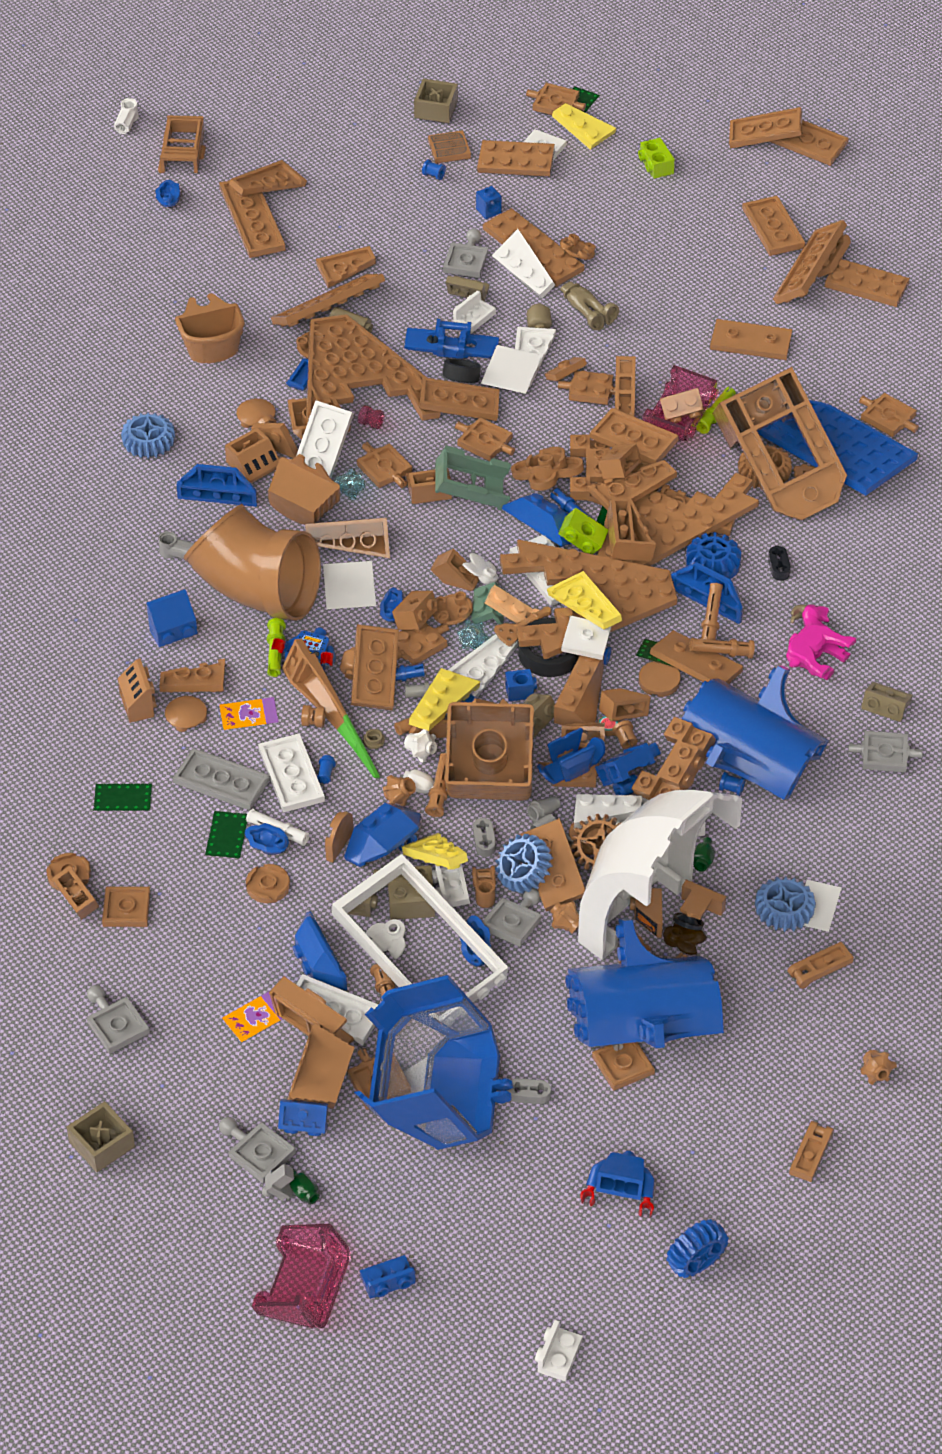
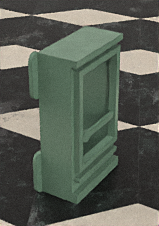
(492, 472)

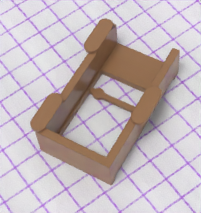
(191, 124)
(306, 1008)

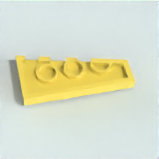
(437, 851)

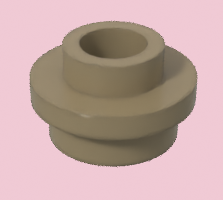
(373, 739)

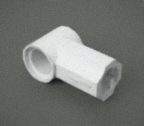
(127, 115)

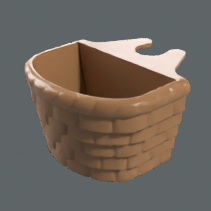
(212, 330)
(302, 491)
(321, 1068)

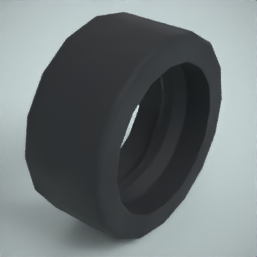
(461, 370)

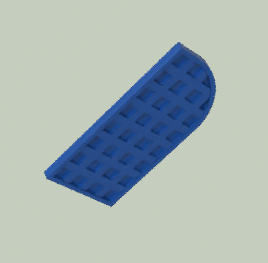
(863, 451)

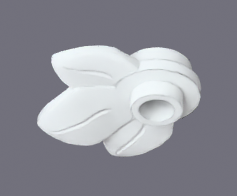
(483, 569)
(388, 940)

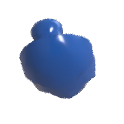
(168, 193)
(389, 603)
(267, 839)
(484, 933)

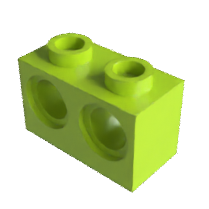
(656, 158)

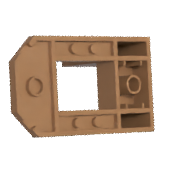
(763, 405)

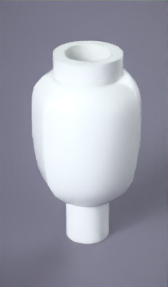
(422, 780)

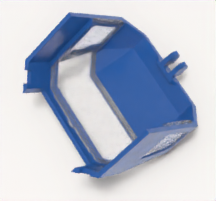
(435, 1065)

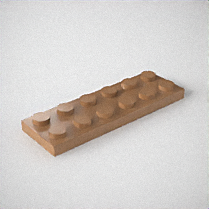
(253, 221)
(553, 258)
(810, 262)
(324, 301)

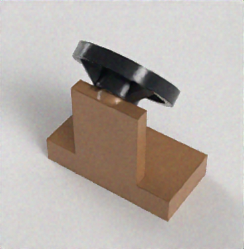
(697, 901)

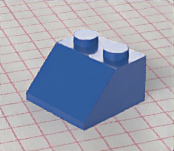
(171, 618)

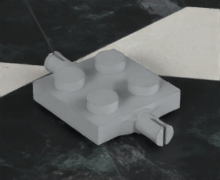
(885, 751)

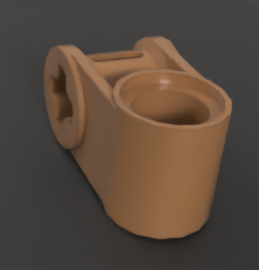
(484, 885)

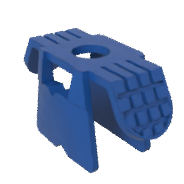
(573, 763)

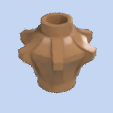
(398, 789)
(565, 917)
(877, 1066)

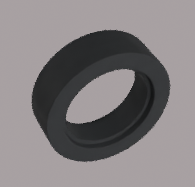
(546, 667)

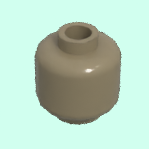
(539, 316)

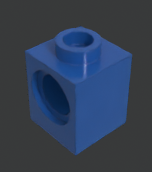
(488, 202)
(519, 684)

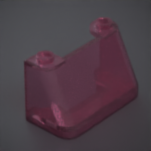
(682, 381)
(307, 1276)

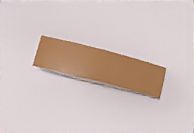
(625, 384)

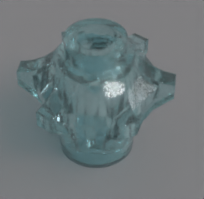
(350, 483)
(472, 635)

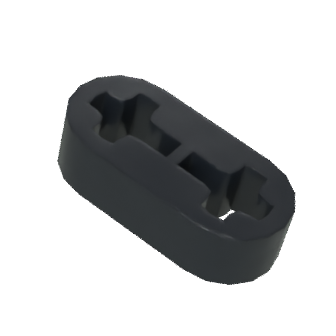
(775, 563)

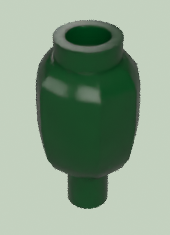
(704, 855)
(304, 1188)

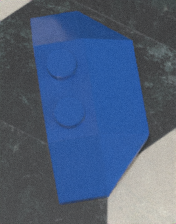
(216, 485)
(539, 515)
(695, 583)
(381, 833)
(317, 955)

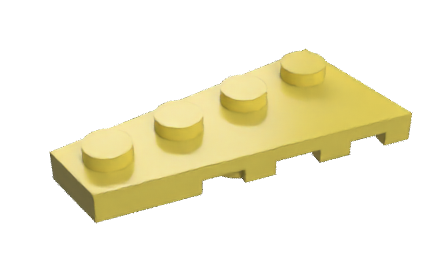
(586, 599)
(444, 689)

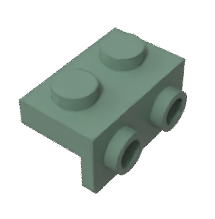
(481, 611)

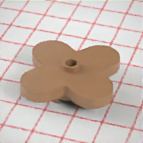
(546, 468)

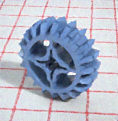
(148, 435)
(528, 850)
(779, 903)

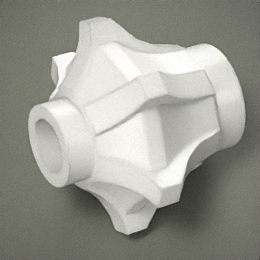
(421, 744)

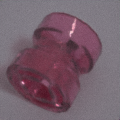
(371, 417)

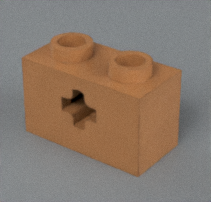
(619, 461)
(415, 610)
(75, 892)

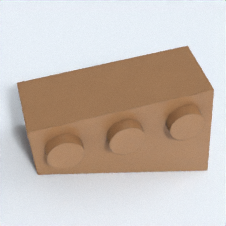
(626, 532)

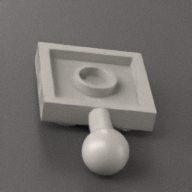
(466, 259)
(514, 921)
(115, 1023)
(259, 1150)

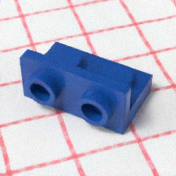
(303, 1116)
(388, 1277)

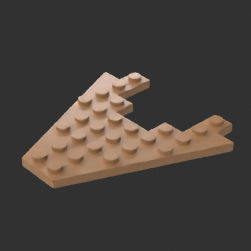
(351, 357)
(677, 524)
(629, 586)

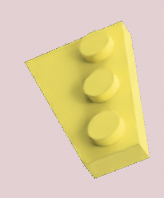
(583, 126)

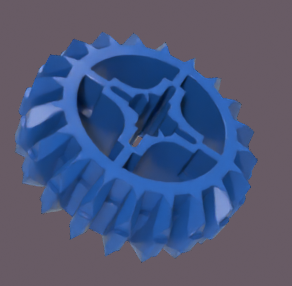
(697, 1248)

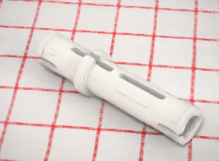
(292, 833)

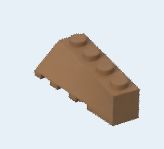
(355, 536)
(581, 693)

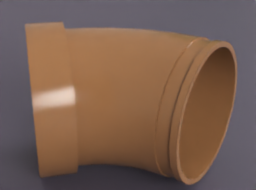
(259, 565)

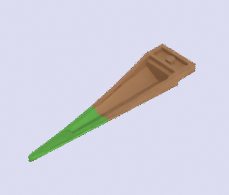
(310, 679)

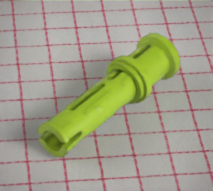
(708, 419)
(276, 628)

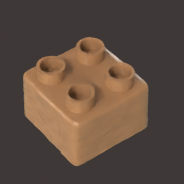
(489, 751)

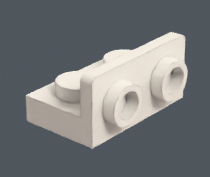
(558, 1352)

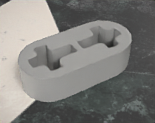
(480, 837)
(529, 1091)

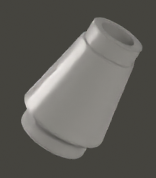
(542, 807)

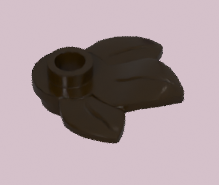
(683, 938)

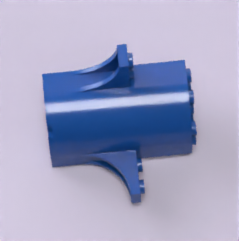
(755, 736)
(643, 997)

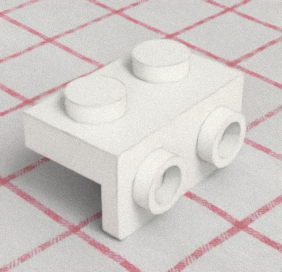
(473, 311)
(451, 885)

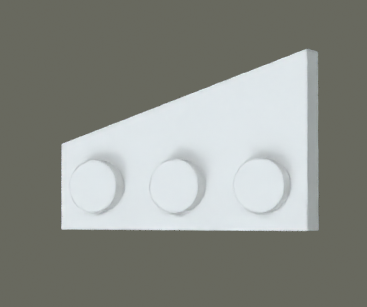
(614, 805)

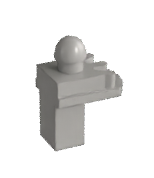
(278, 1183)

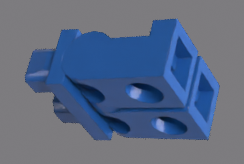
(634, 757)

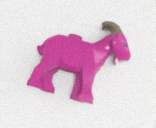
(814, 640)

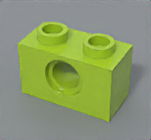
(583, 531)

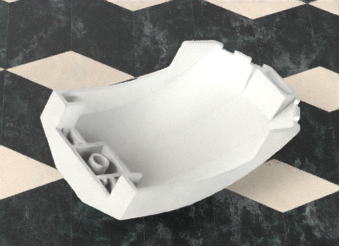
(643, 849)

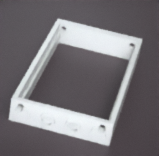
(385, 875)

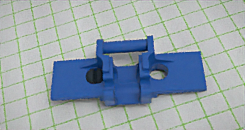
(444, 346)

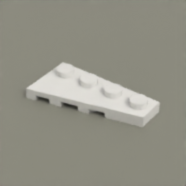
(535, 341)
(345, 1004)

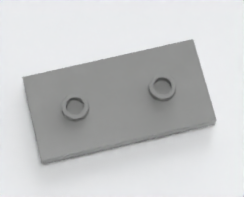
(221, 779)

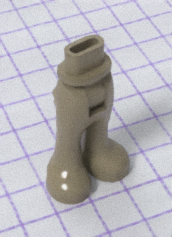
(583, 299)

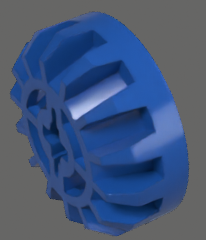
(716, 554)

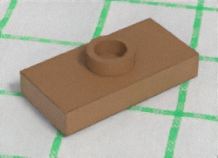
(565, 368)

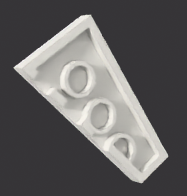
(522, 262)
(484, 662)

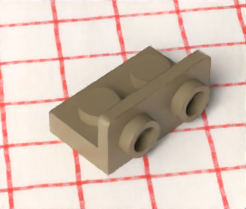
(466, 287)
(886, 701)

